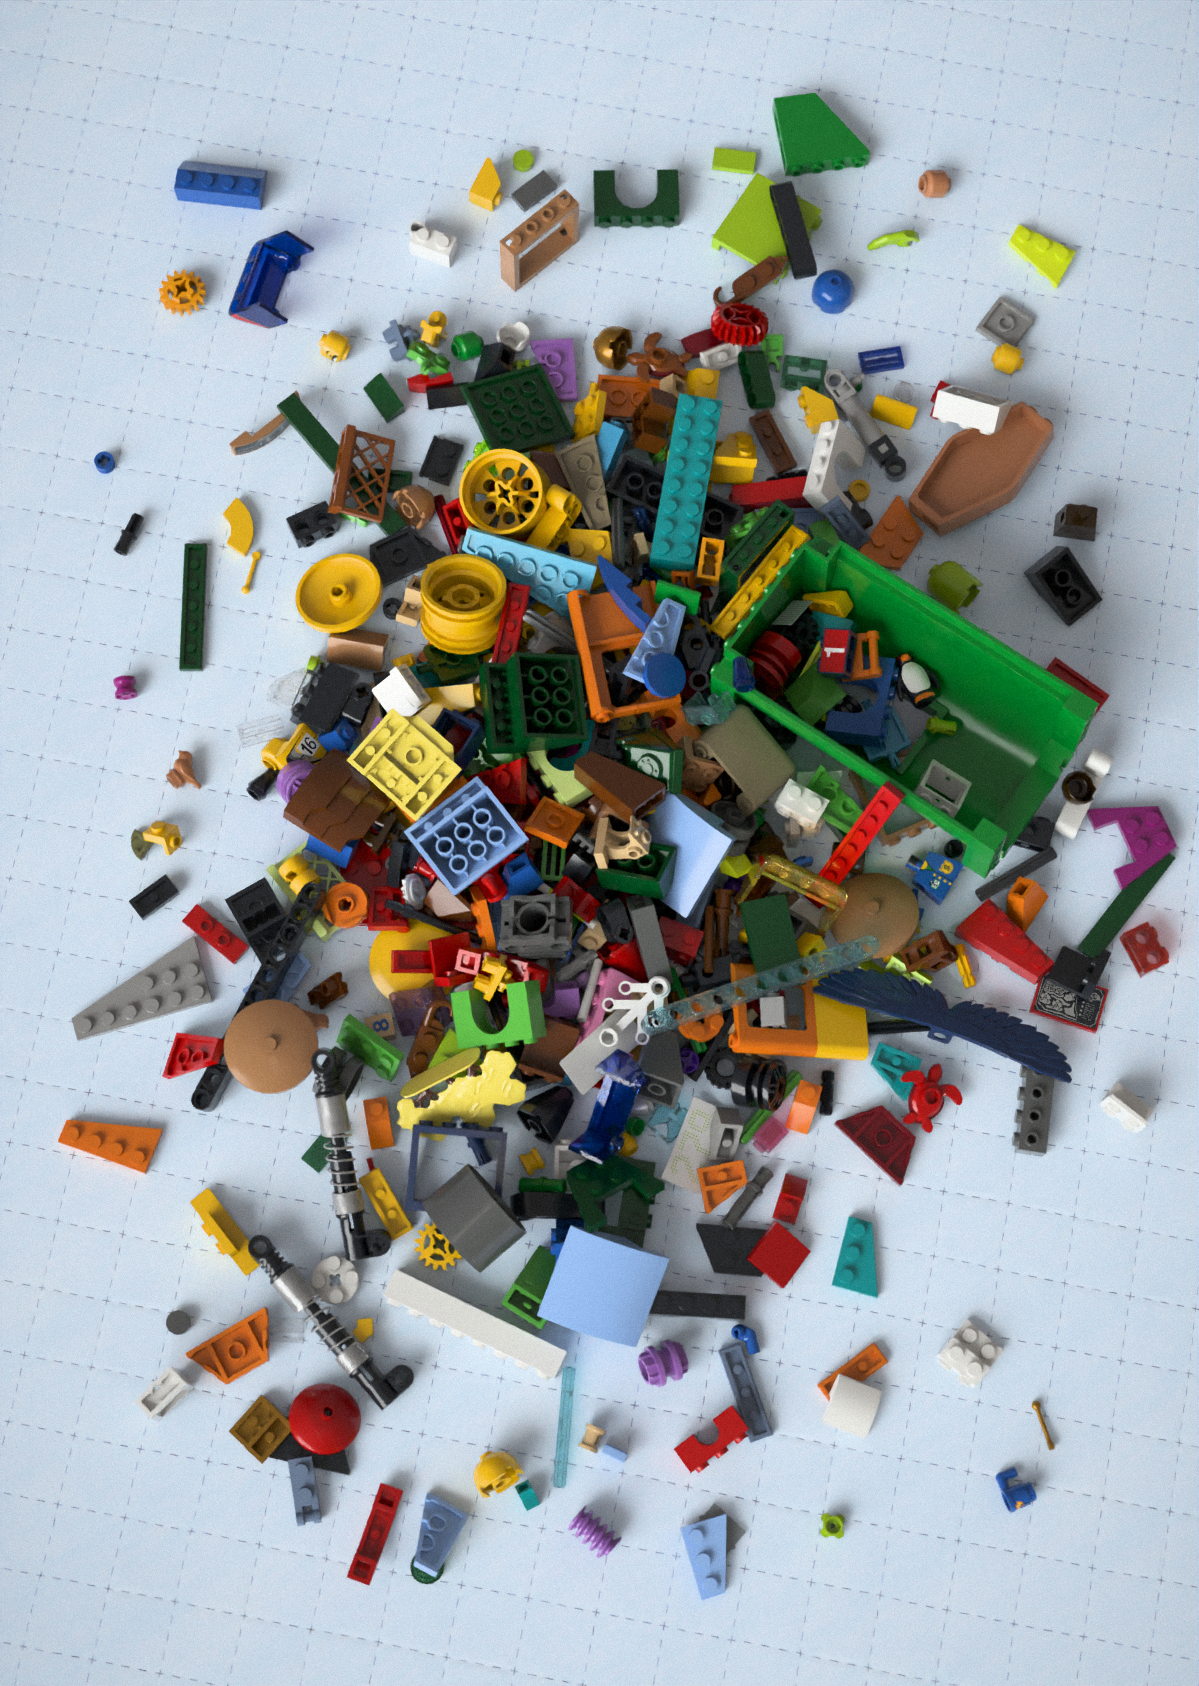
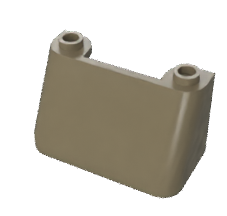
(748, 757)

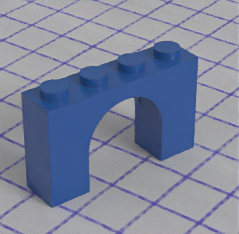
(868, 726)

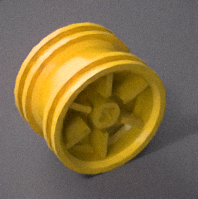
(462, 603)

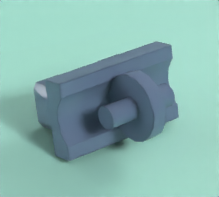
(404, 339)

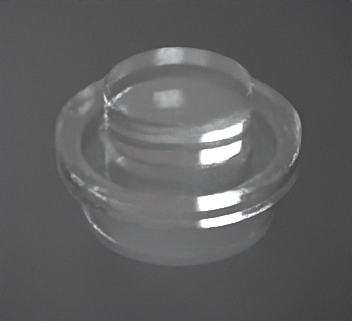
(903, 392)

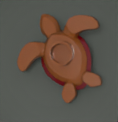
(658, 360)

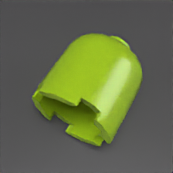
(952, 585)

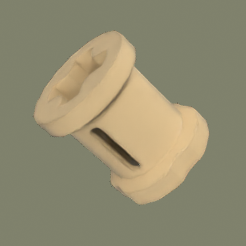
(591, 1438)

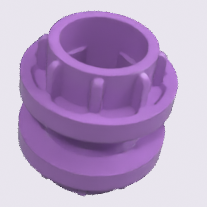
(662, 1363)

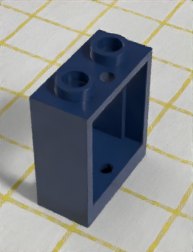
(477, 736)

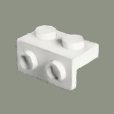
(801, 804)

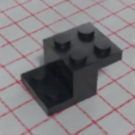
(259, 916)

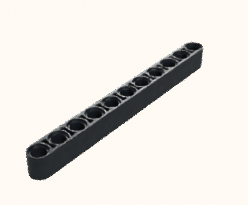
(260, 983)

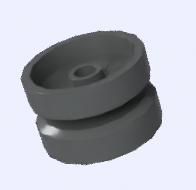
(736, 824)
(348, 1071)

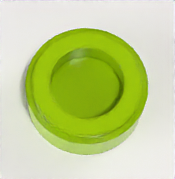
(523, 160)

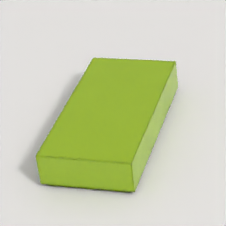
(734, 161)

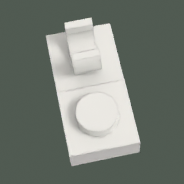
(719, 356)

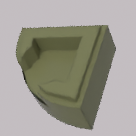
(139, 845)

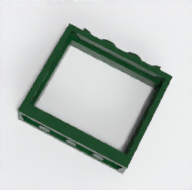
(754, 548)

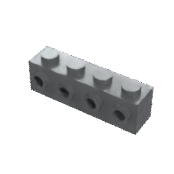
(1033, 1113)

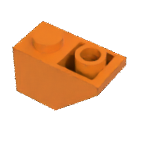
(1025, 902)

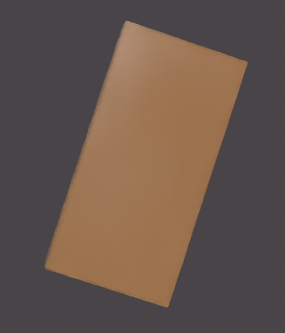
(358, 649)

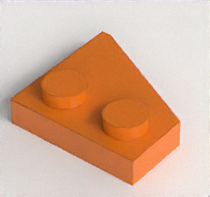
(720, 1182)

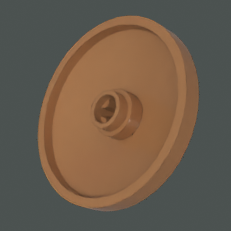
(878, 908)
(270, 1046)

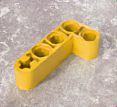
(557, 519)

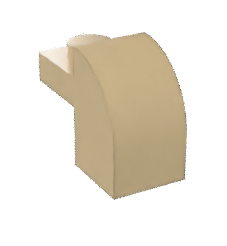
(410, 609)

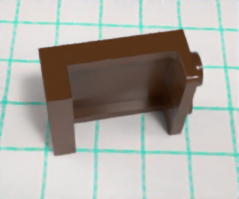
(545, 1055)

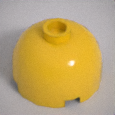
(496, 1472)

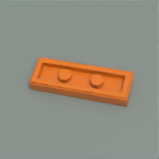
(857, 1368)

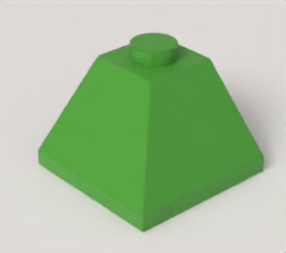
(814, 695)

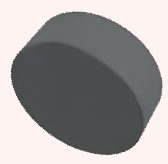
(178, 1322)

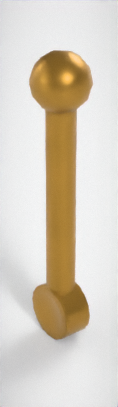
(1036, 1406)

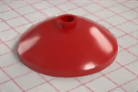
(321, 1432)

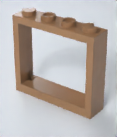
(518, 271)
(893, 838)

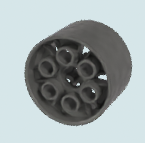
(474, 1218)

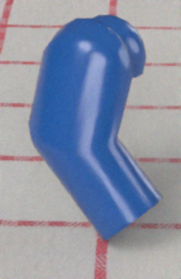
(748, 1336)

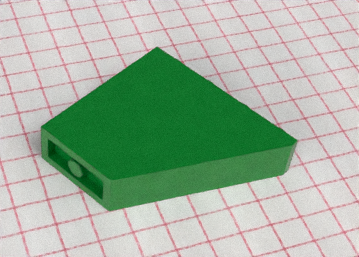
(814, 137)

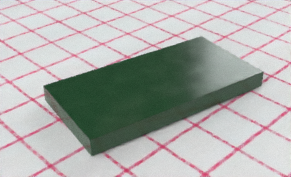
(770, 934)

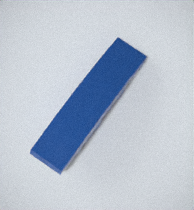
(622, 592)

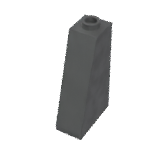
(648, 937)

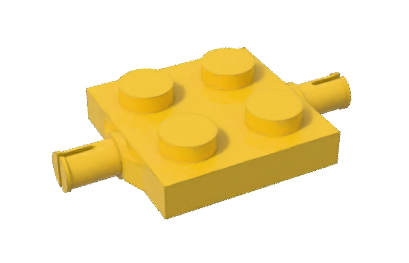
(589, 413)

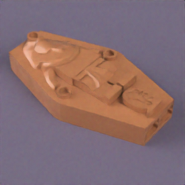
(981, 470)

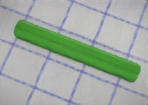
(762, 1116)

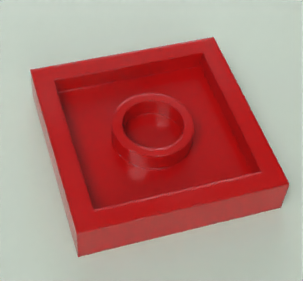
(778, 1254)

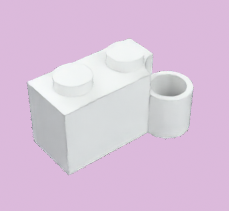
(431, 244)

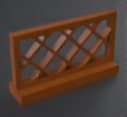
(343, 474)

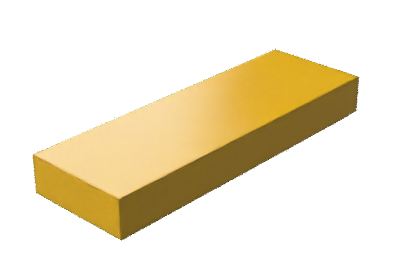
(385, 1203)

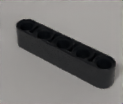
(793, 230)

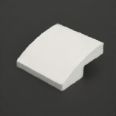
(851, 1406)

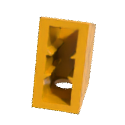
(709, 565)

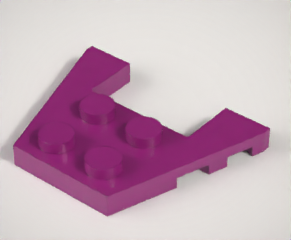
(1144, 835)

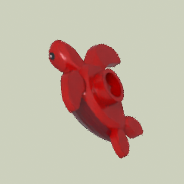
(927, 1096)

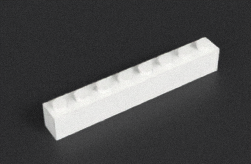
(475, 1324)

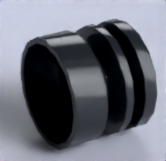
(758, 1084)

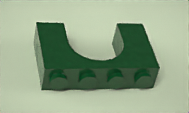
(612, 213)

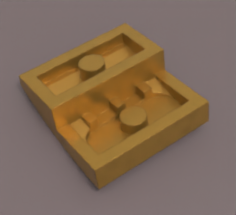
(261, 1429)

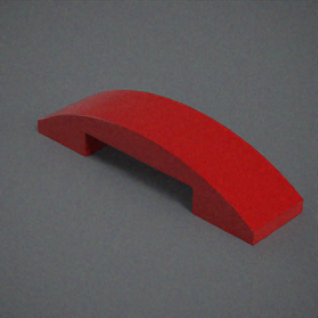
(471, 961)
(375, 1534)

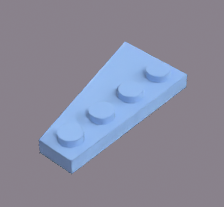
(658, 638)

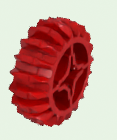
(739, 324)

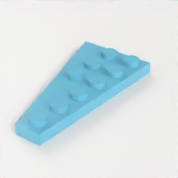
(546, 571)

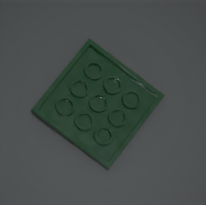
(518, 410)

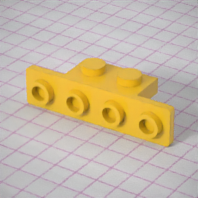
(225, 1230)

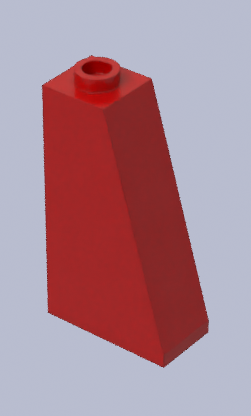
(765, 493)

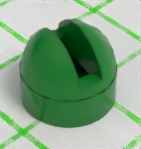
(635, 1126)

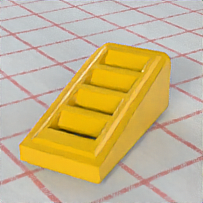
(832, 602)

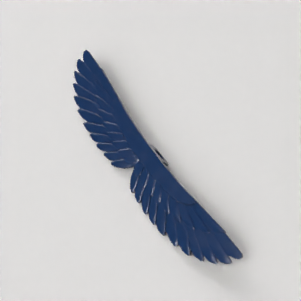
(928, 1007)

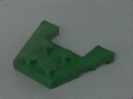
(596, 1182)

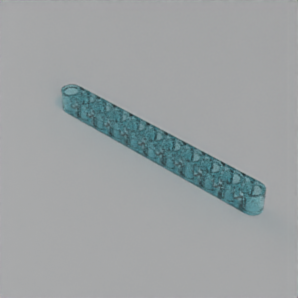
(751, 990)

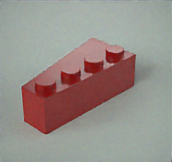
(1004, 941)

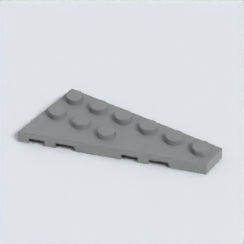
(161, 989)

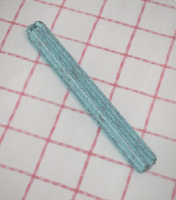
(564, 1427)

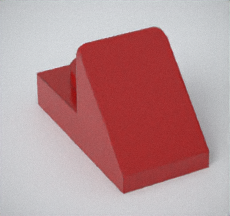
(790, 1199)

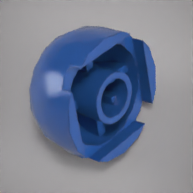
(833, 291)

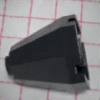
(546, 1112)

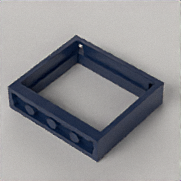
(450, 1128)

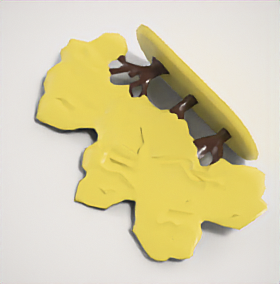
(465, 1097)

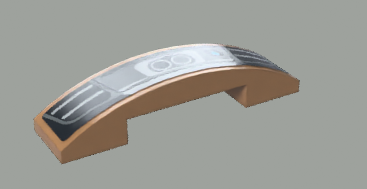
(246, 443)

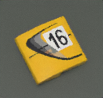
(301, 746)

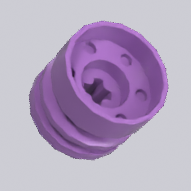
(291, 777)

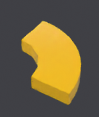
(241, 527)

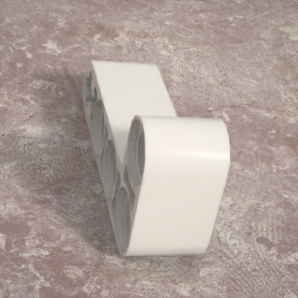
(1072, 815)

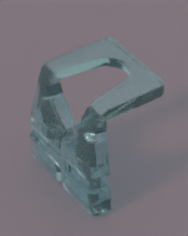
(671, 1117)

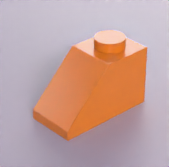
(803, 1106)
(378, 1123)

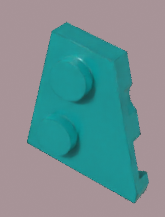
(891, 1065)

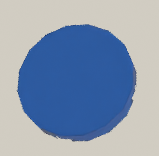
(664, 675)

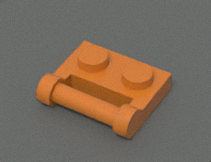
(858, 668)

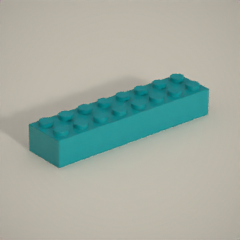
(685, 483)

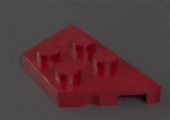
(881, 1140)

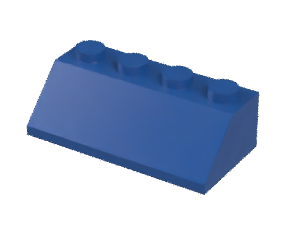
(220, 185)

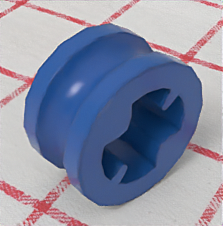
(110, 465)

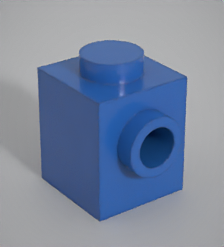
(340, 736)

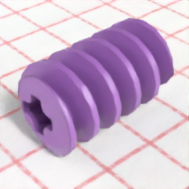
(594, 1532)

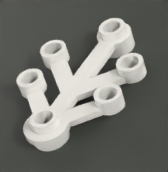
(637, 1007)

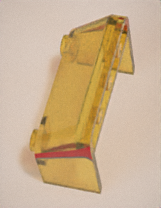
(801, 880)

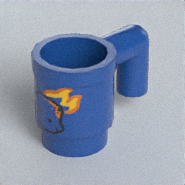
(1015, 1496)

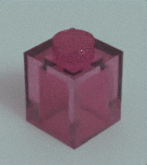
(769, 1135)

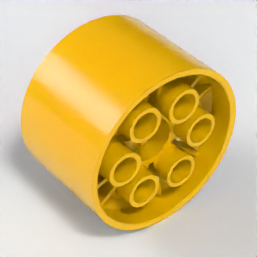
(476, 479)

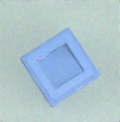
(614, 1453)

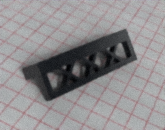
(712, 1044)

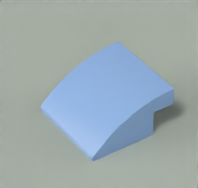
(466, 836)
(699, 846)
(603, 1286)

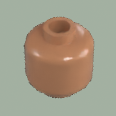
(934, 183)

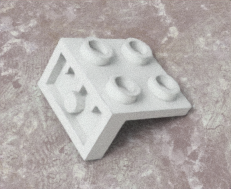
(401, 692)
(1127, 1108)

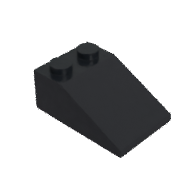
(1063, 584)

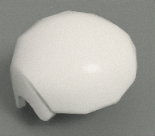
(514, 336)

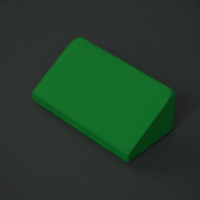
(679, 594)

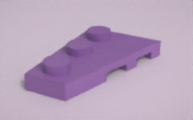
(559, 365)

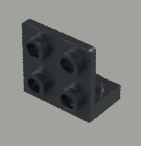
(1078, 972)

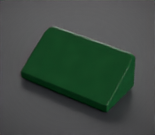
(384, 398)

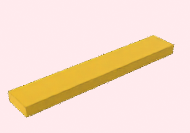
(753, 588)

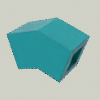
(527, 1495)

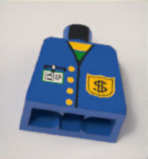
(934, 875)

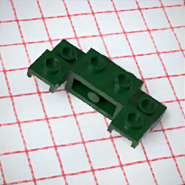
(634, 1208)

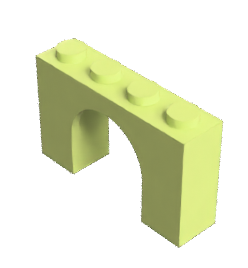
(566, 787)

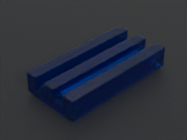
(883, 367)

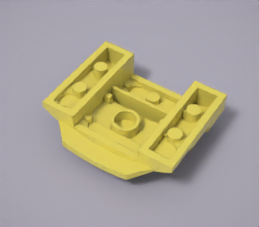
(407, 762)

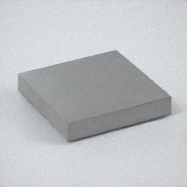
(1005, 323)

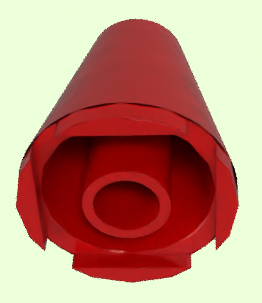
(624, 958)

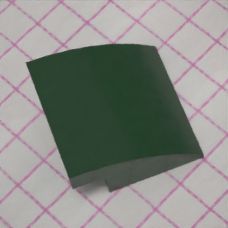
(533, 703)

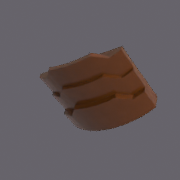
(336, 802)

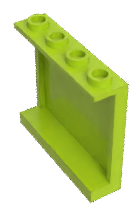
(753, 228)

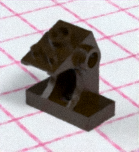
(768, 843)

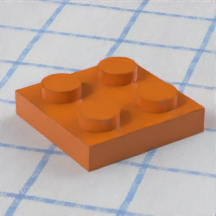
(554, 822)

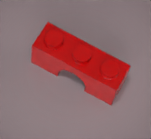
(695, 1453)

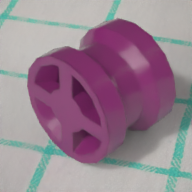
(125, 687)

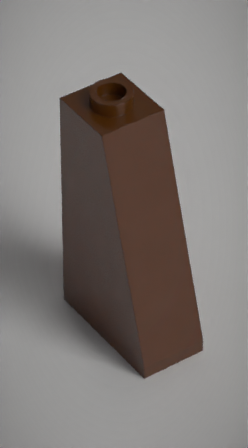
(619, 786)

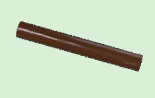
(709, 939)

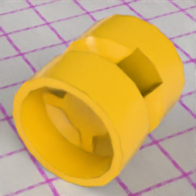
(297, 873)

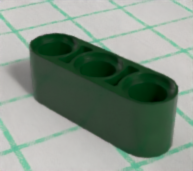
(756, 379)

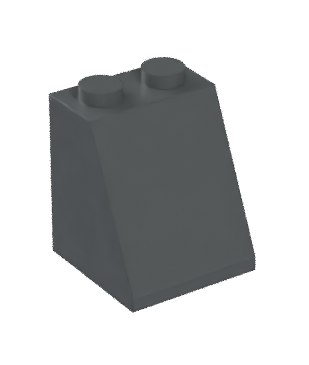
(662, 1070)

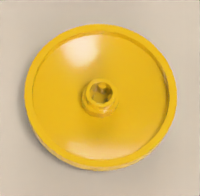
(339, 593)
(380, 957)

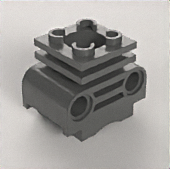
(526, 913)

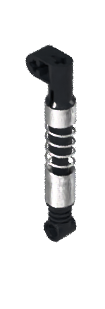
(333, 1123)
(302, 1296)

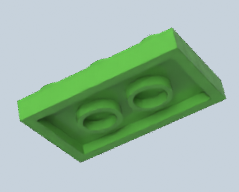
(370, 1047)

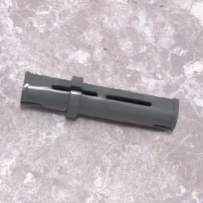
(753, 1190)

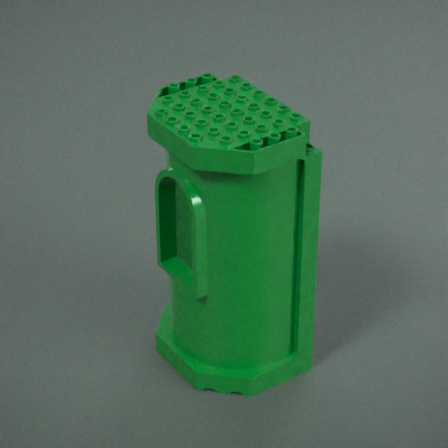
(1009, 712)

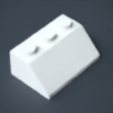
(971, 409)

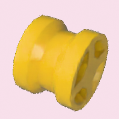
(531, 1161)

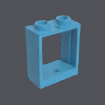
(610, 445)

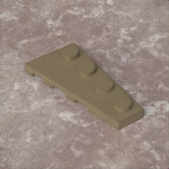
(585, 477)

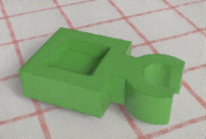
(773, 349)

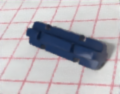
(644, 522)

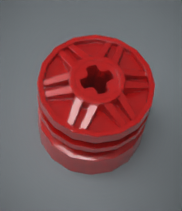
(773, 660)

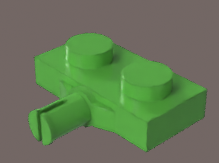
(427, 359)

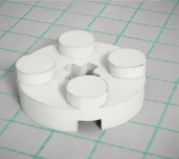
(349, 1280)

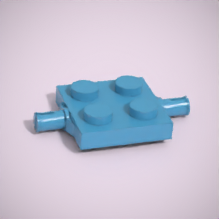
(896, 740)

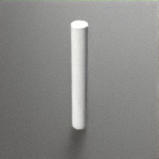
(590, 989)

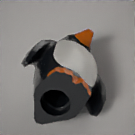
(915, 682)

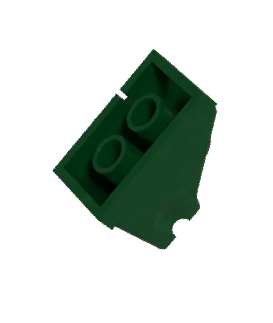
(655, 757)

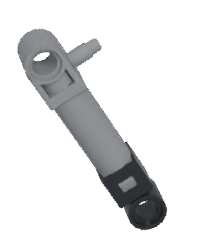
(878, 444)

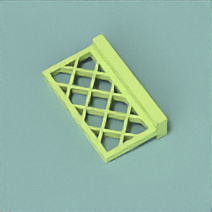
(319, 924)

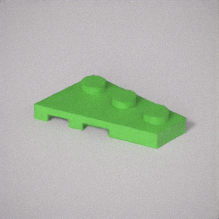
(841, 810)

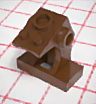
(939, 953)

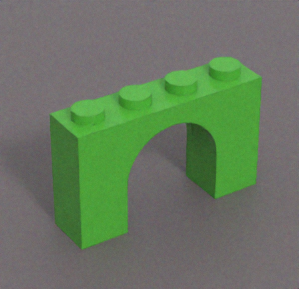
(524, 1023)

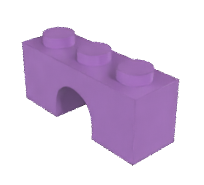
(564, 1001)

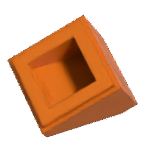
(709, 796)

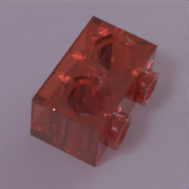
(1138, 952)

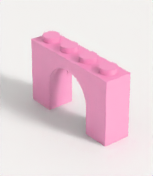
(606, 987)

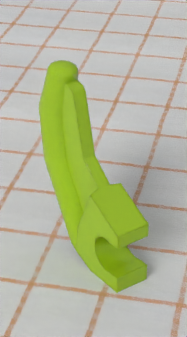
(900, 238)

